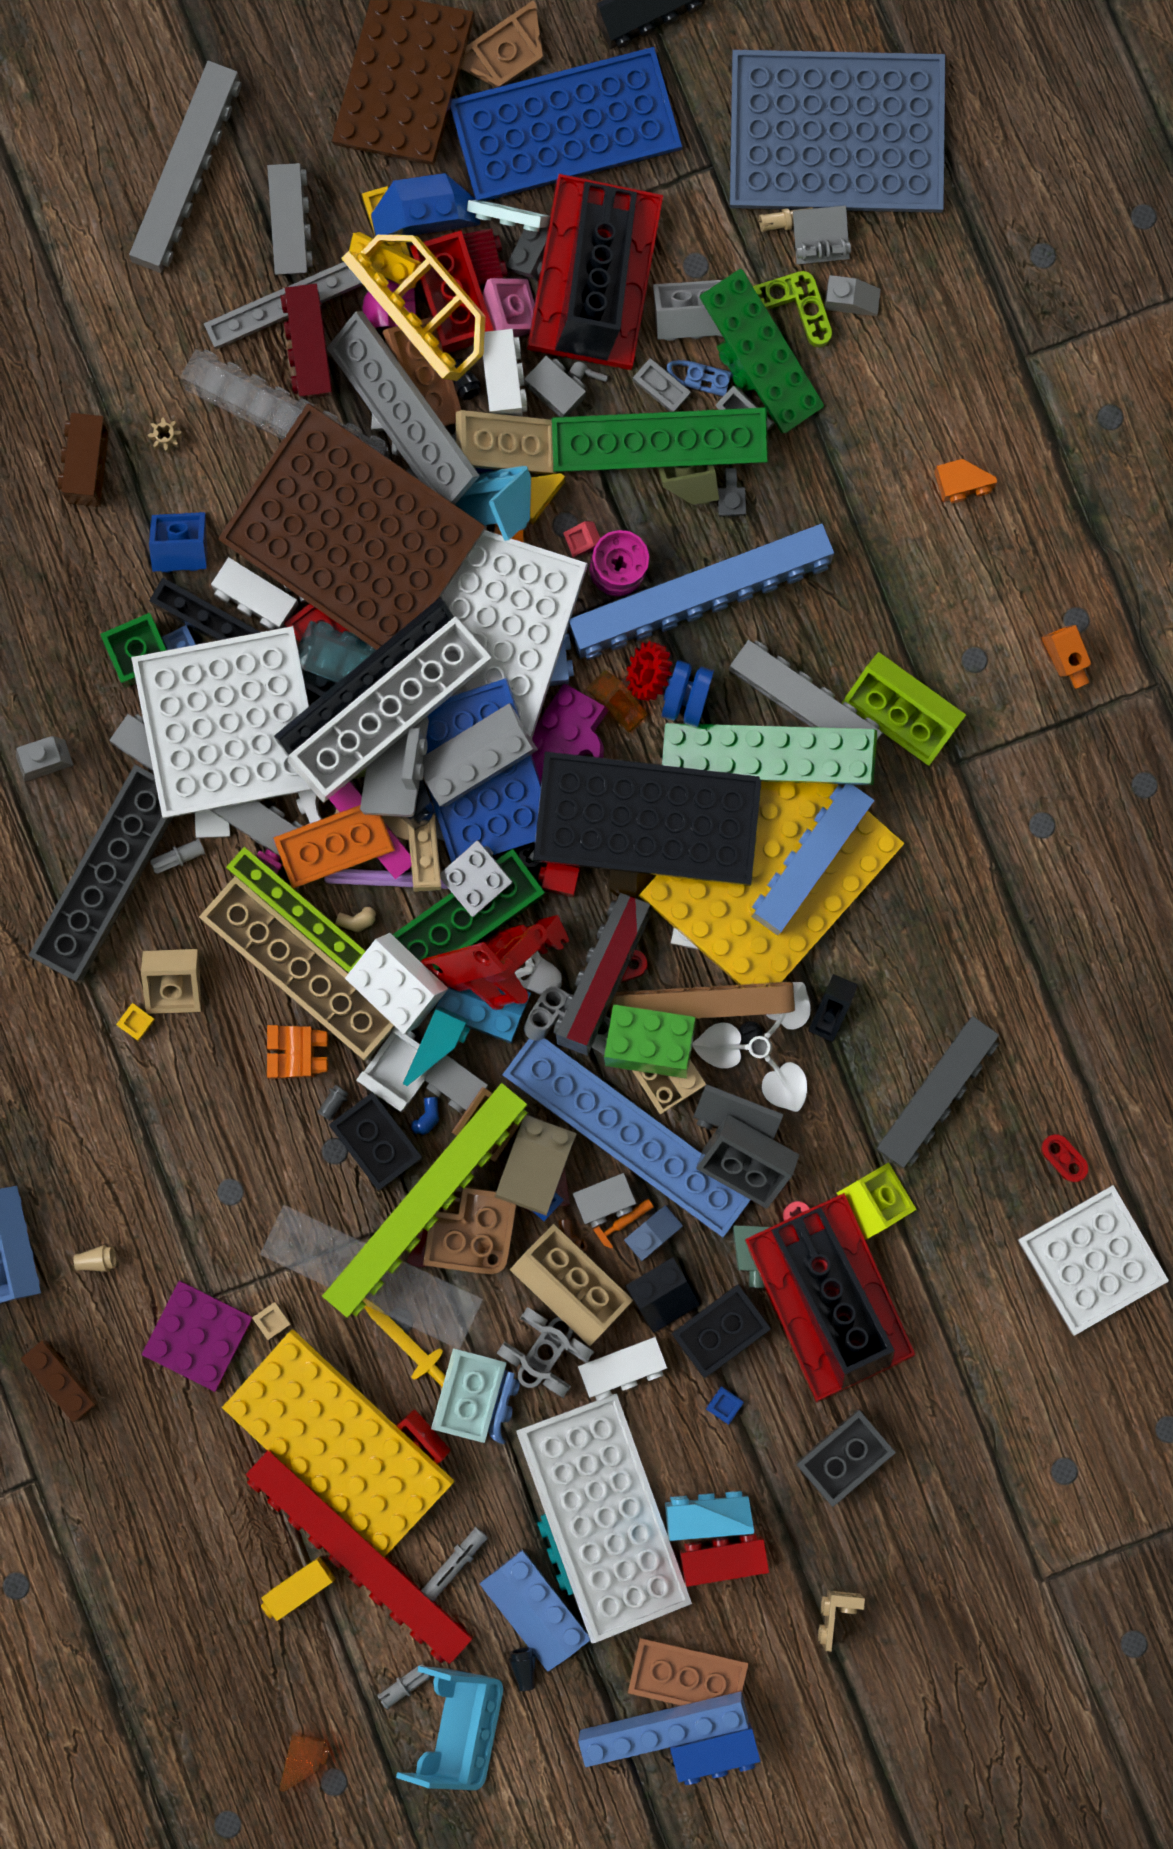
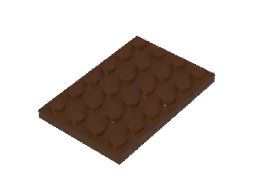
(403, 79)

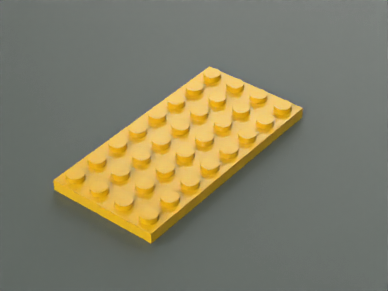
(338, 1443)

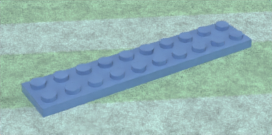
(624, 1132)

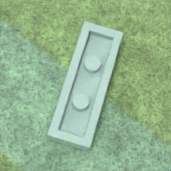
(508, 215)

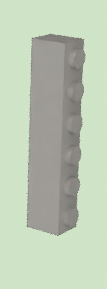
(795, 691)

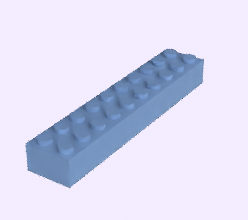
(701, 591)

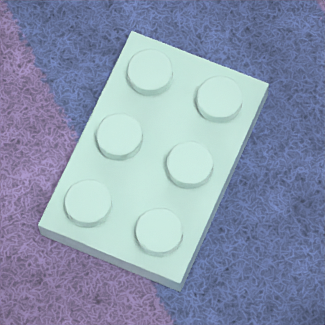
(468, 1395)

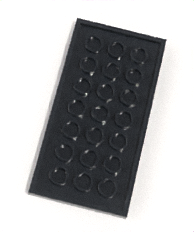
(647, 818)

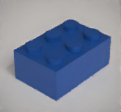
(715, 1756)

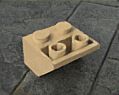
(669, 1090)

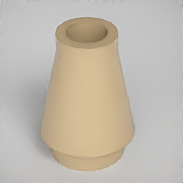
(96, 1259)

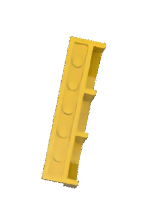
(409, 322)

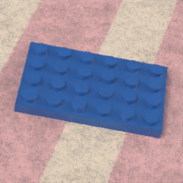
(502, 809)

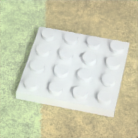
(1093, 1260)

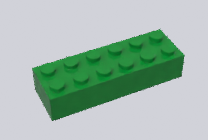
(450, 926)

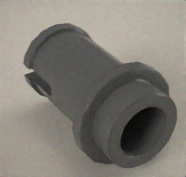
(333, 1102)

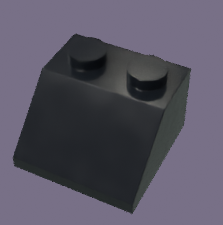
(662, 1295)

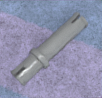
(433, 1588)

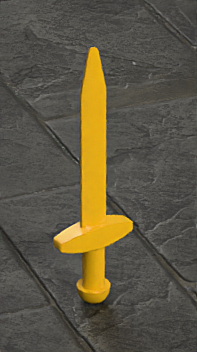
(425, 1362)

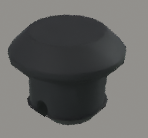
(749, 1031)

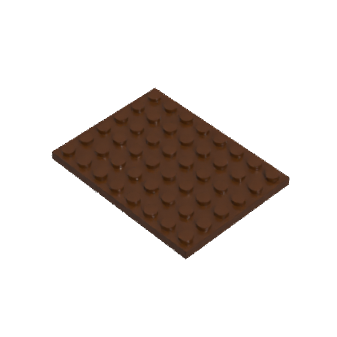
(350, 530)

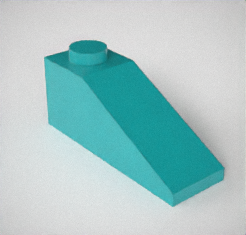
(440, 1038)

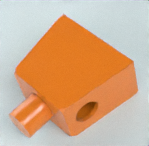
(1060, 646)

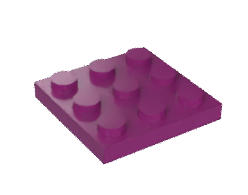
(197, 1336)

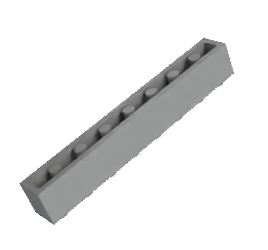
(185, 166)
(249, 817)

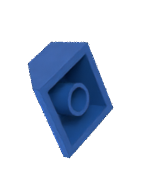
(178, 542)

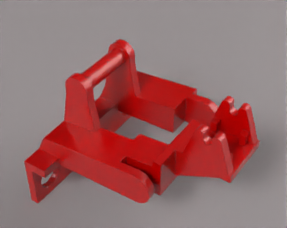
(495, 961)

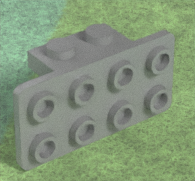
(395, 775)

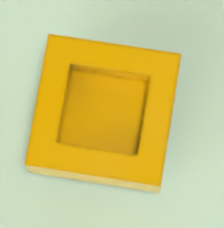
(135, 1022)

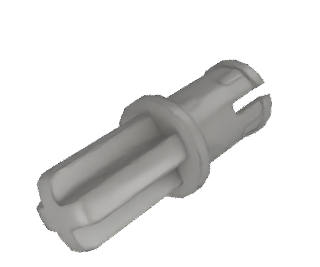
(177, 856)
(402, 1687)

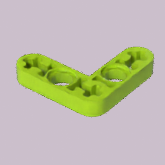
(792, 294)

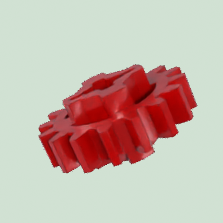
(648, 671)

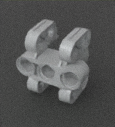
(532, 1360)

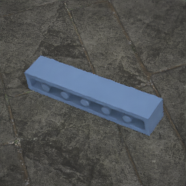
(812, 858)
(663, 1729)

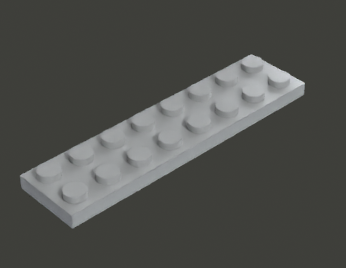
(401, 409)

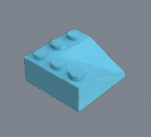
(708, 1516)

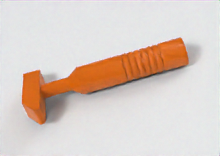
(623, 1221)

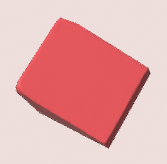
(582, 538)

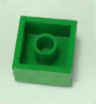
(131, 640)

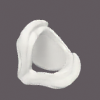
(542, 974)

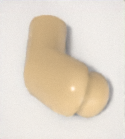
(358, 922)

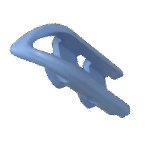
(696, 374)
(501, 1411)

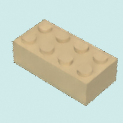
(571, 1284)

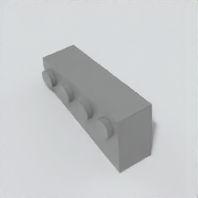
(288, 218)

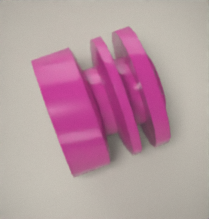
(623, 548)

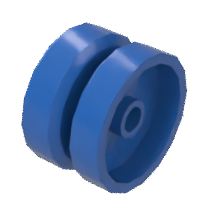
(686, 693)

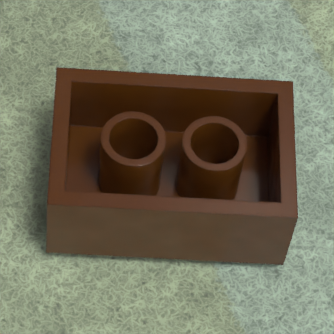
(84, 459)

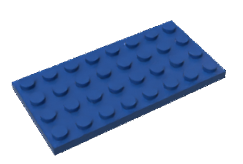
(565, 124)

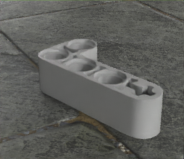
(548, 1016)

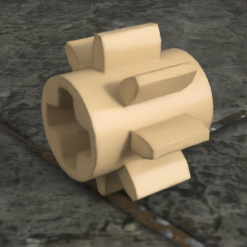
(165, 428)

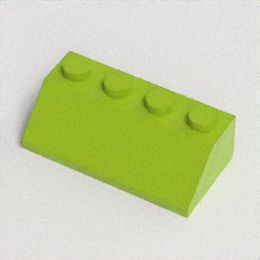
(904, 708)

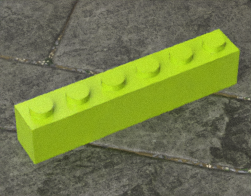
(296, 909)

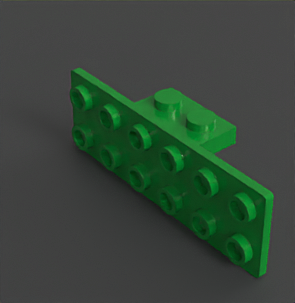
(759, 352)

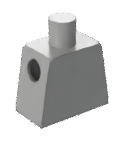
(43, 757)

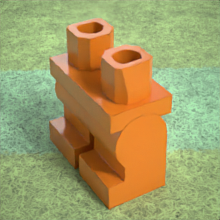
(298, 1050)

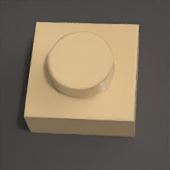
(271, 1321)

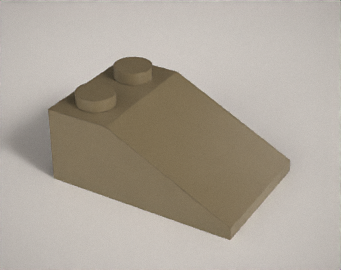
(535, 1165)

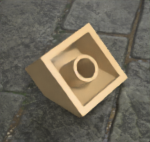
(171, 981)

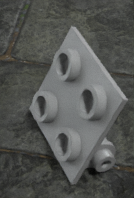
(821, 234)
(475, 878)

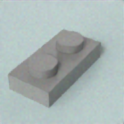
(661, 386)

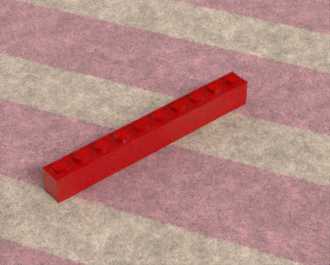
(359, 1557)

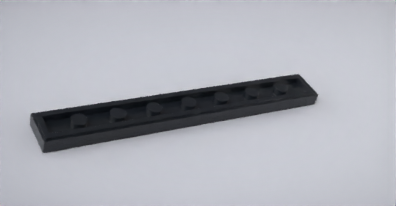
(363, 676)

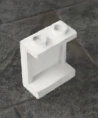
(389, 1068)

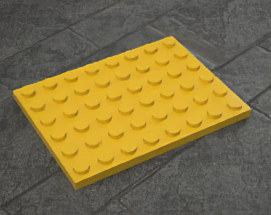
(719, 914)

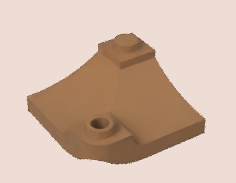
(470, 1232)

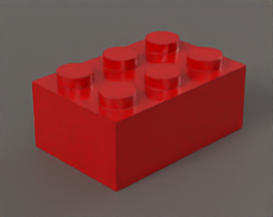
(723, 1559)

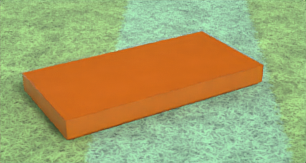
(332, 845)

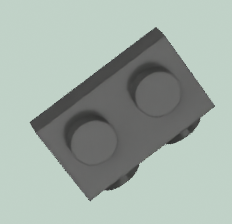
(528, 254)

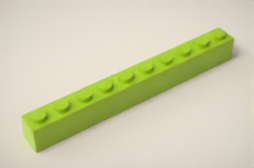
(425, 1200)

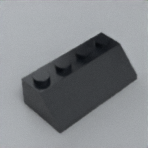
(627, 19)

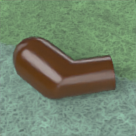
(566, 1227)

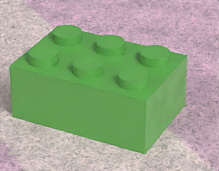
(649, 1041)

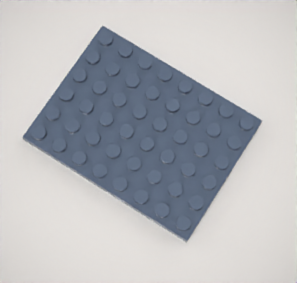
(837, 130)

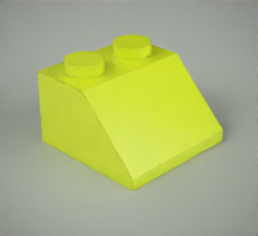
(878, 1200)

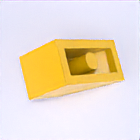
(542, 492)

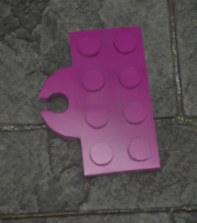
(569, 727)

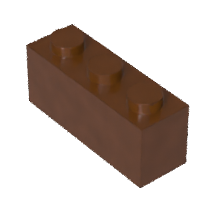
(59, 1381)

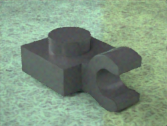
(731, 498)

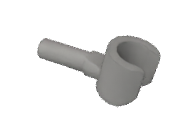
(580, 369)

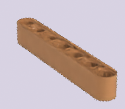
(713, 1000)

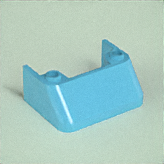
(501, 499)
(464, 1731)

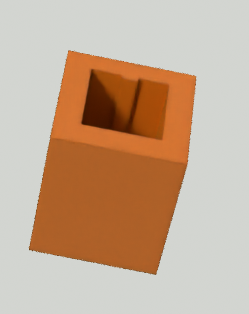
(962, 479)

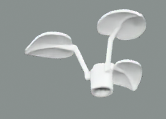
(781, 1087)

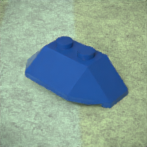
(423, 207)

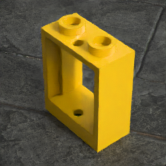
(297, 1589)

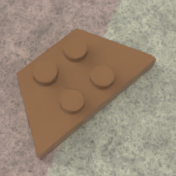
(506, 49)

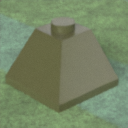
(691, 483)

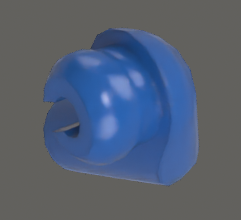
(428, 1119)

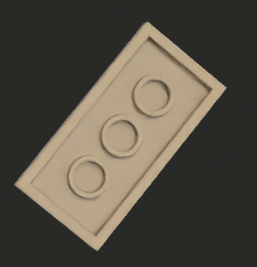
(505, 441)

